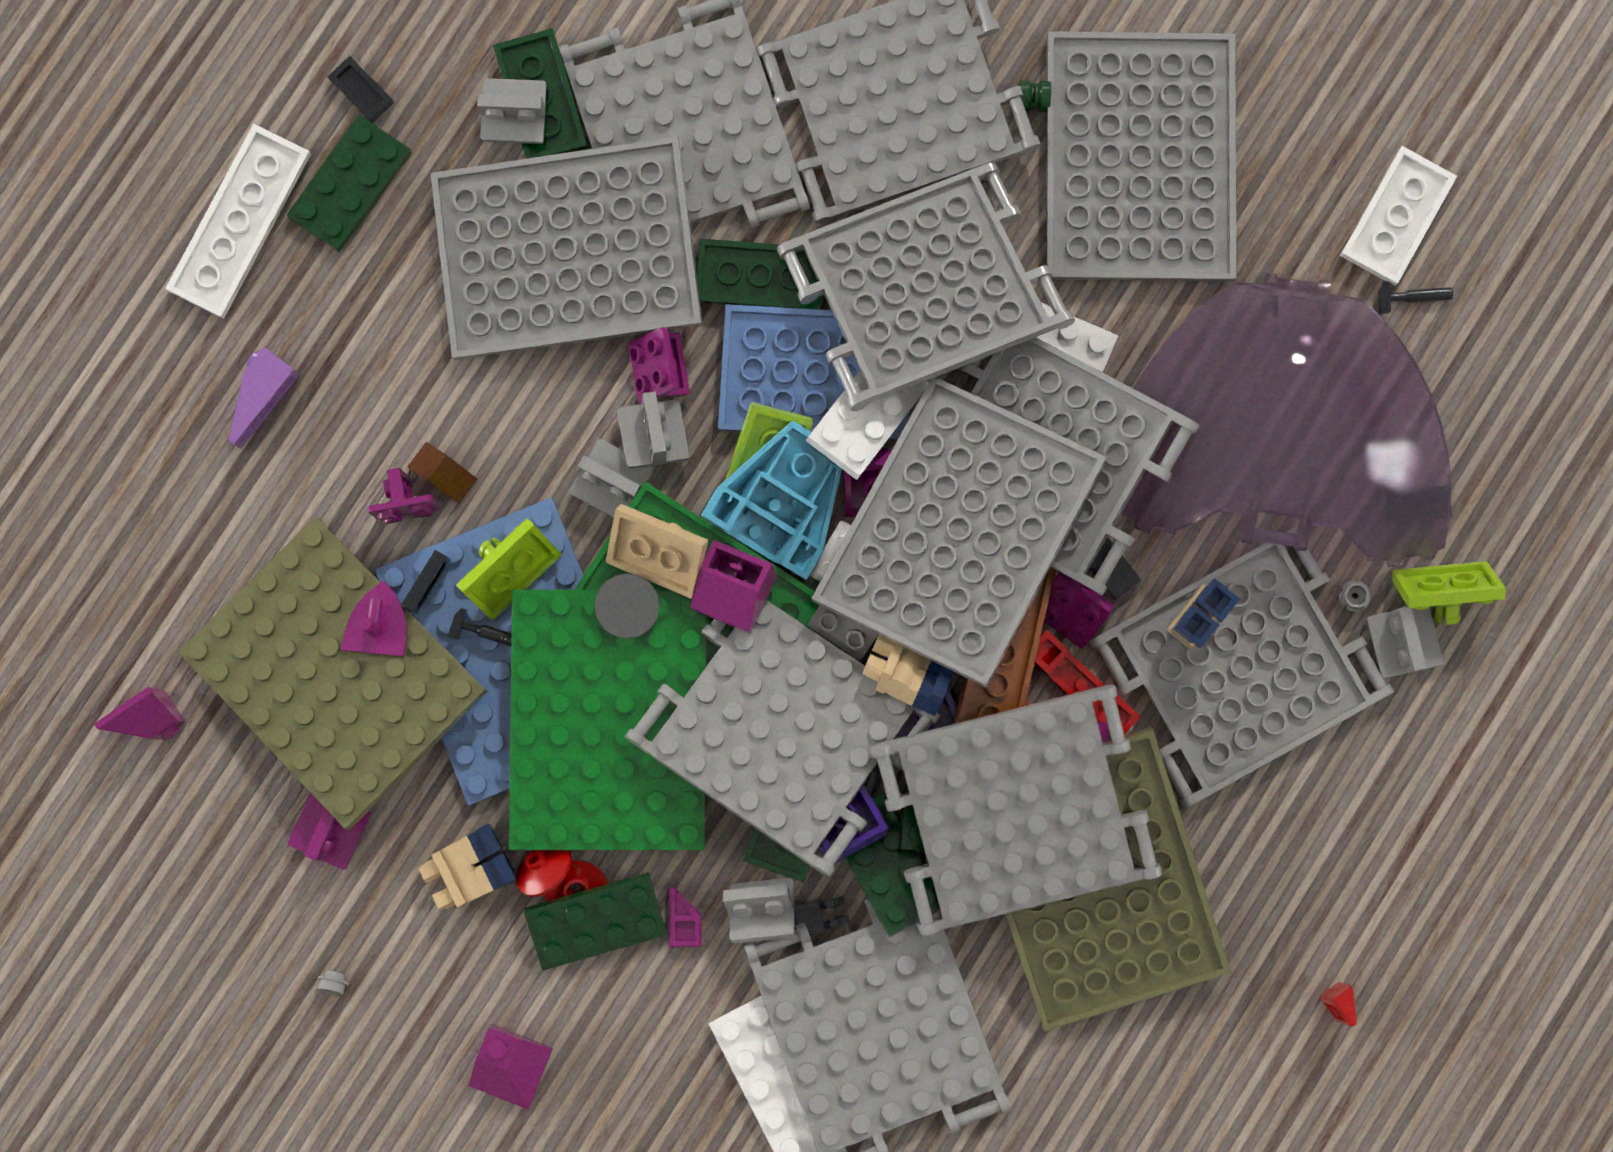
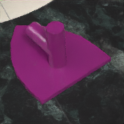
(377, 624)

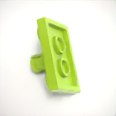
(759, 428)
(508, 566)
(1448, 587)

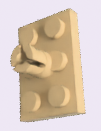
(656, 550)

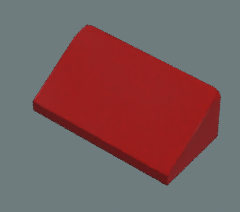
(1340, 1003)

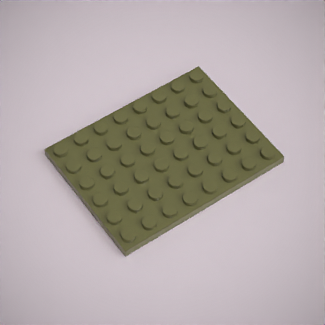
(329, 714)
(1131, 937)

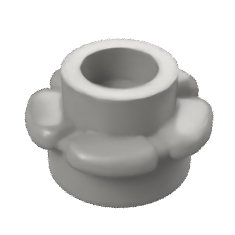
(1361, 590)
(332, 983)

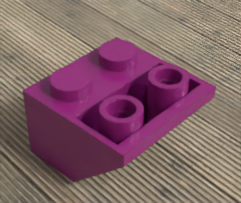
(732, 586)

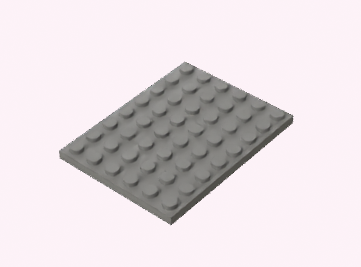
(1141, 156)
(566, 248)
(959, 530)

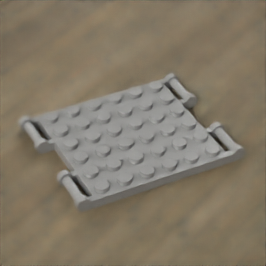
(707, 93)
(896, 101)
(924, 284)
(1098, 414)
(1258, 681)
(779, 732)
(1016, 809)
(875, 1032)

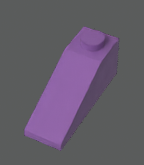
(261, 389)

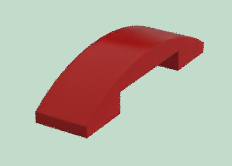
(1073, 677)

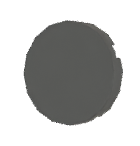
(627, 606)

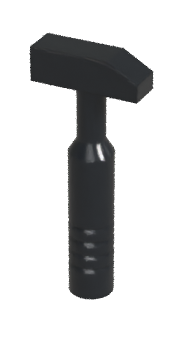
(1416, 295)
(482, 631)

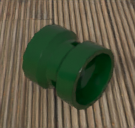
(1041, 95)

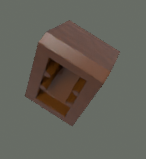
(442, 472)

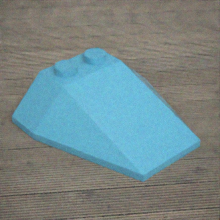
(779, 501)

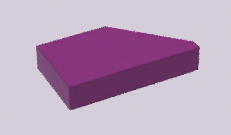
(684, 921)

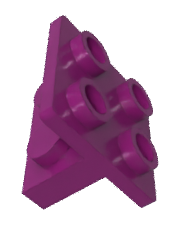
(659, 364)
(403, 503)
(1075, 610)
(324, 837)

